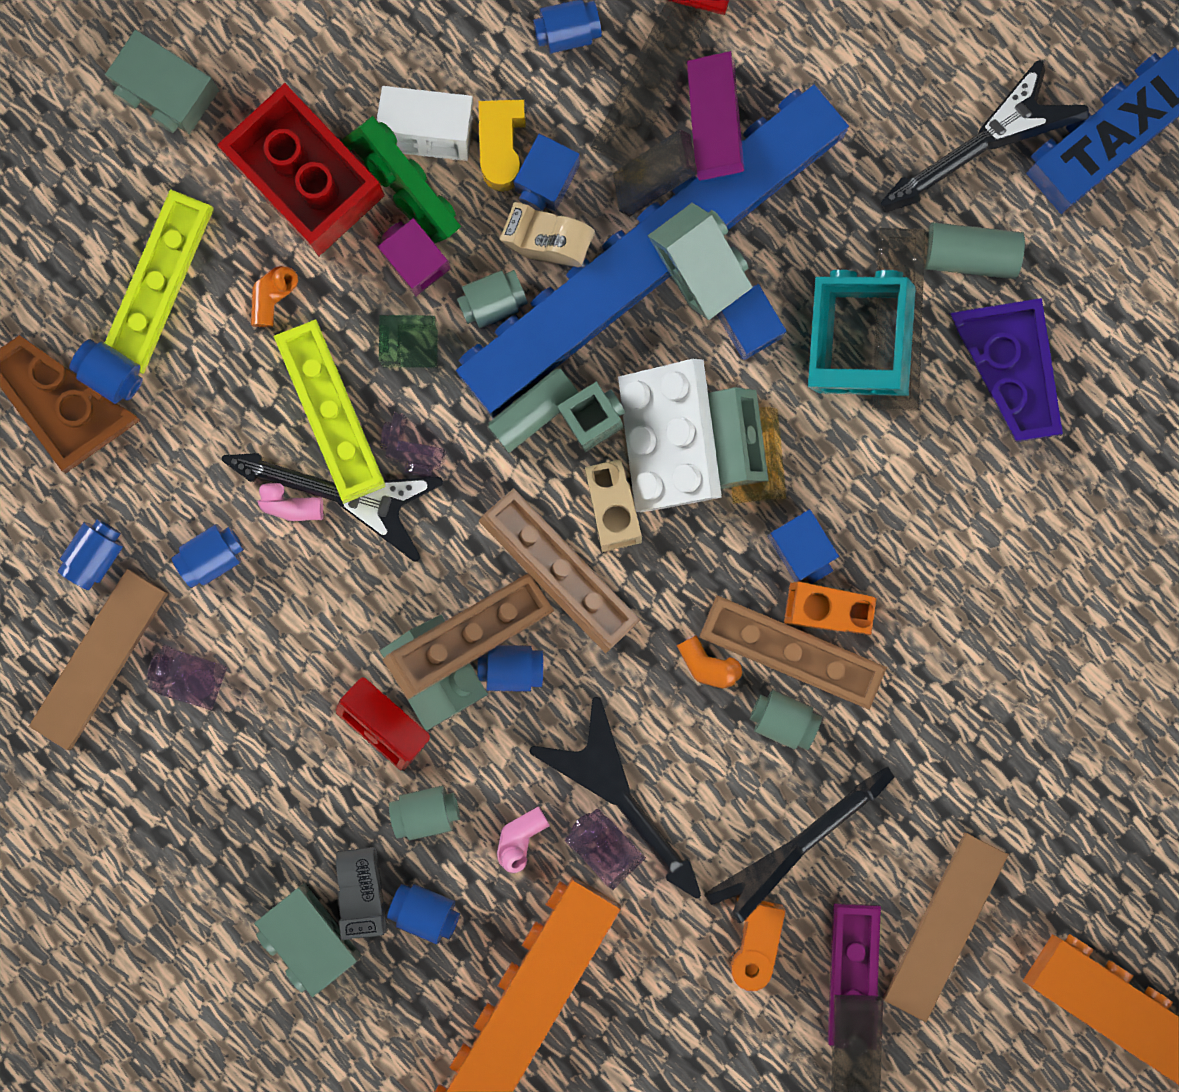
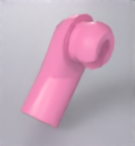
(290, 509)
(515, 839)

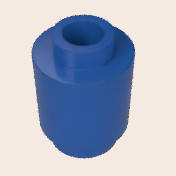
(567, 25)
(106, 371)
(90, 554)
(208, 555)
(511, 668)
(423, 913)

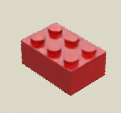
(301, 169)

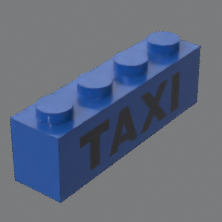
(1110, 135)

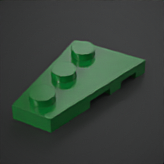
(388, 164)

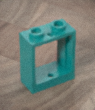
(860, 381)

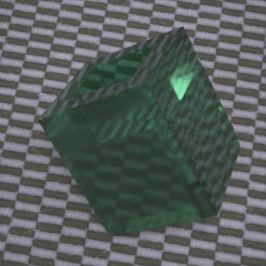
(408, 341)

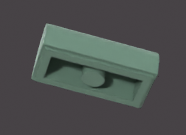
(975, 250)
(532, 410)

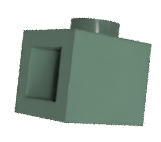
(592, 415)

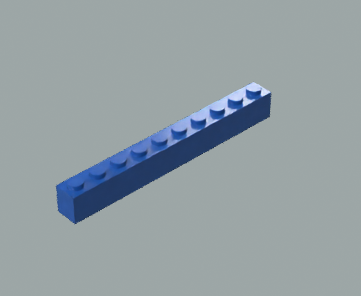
(630, 264)

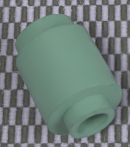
(492, 298)
(785, 720)
(424, 813)

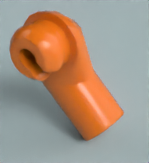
(268, 292)
(707, 669)

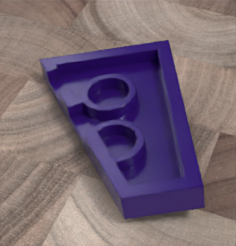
(1015, 365)

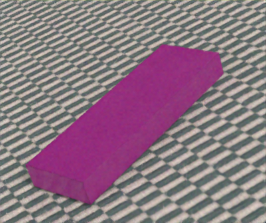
(715, 116)
(853, 953)

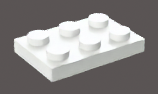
(669, 436)

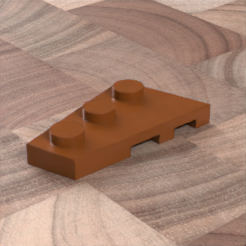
(57, 407)

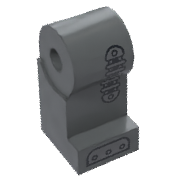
(360, 894)

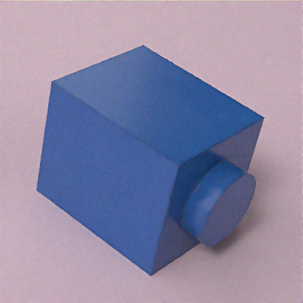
(546, 174)
(752, 323)
(804, 548)

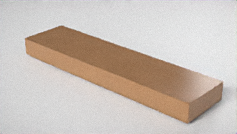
(559, 570)
(467, 636)
(792, 652)
(98, 659)
(945, 927)

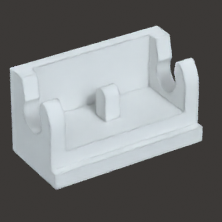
(428, 121)

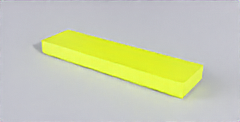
(158, 277)
(329, 411)

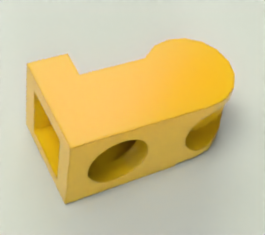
(496, 138)

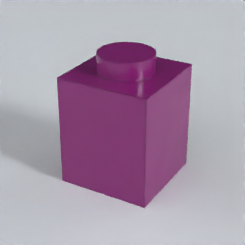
(413, 256)

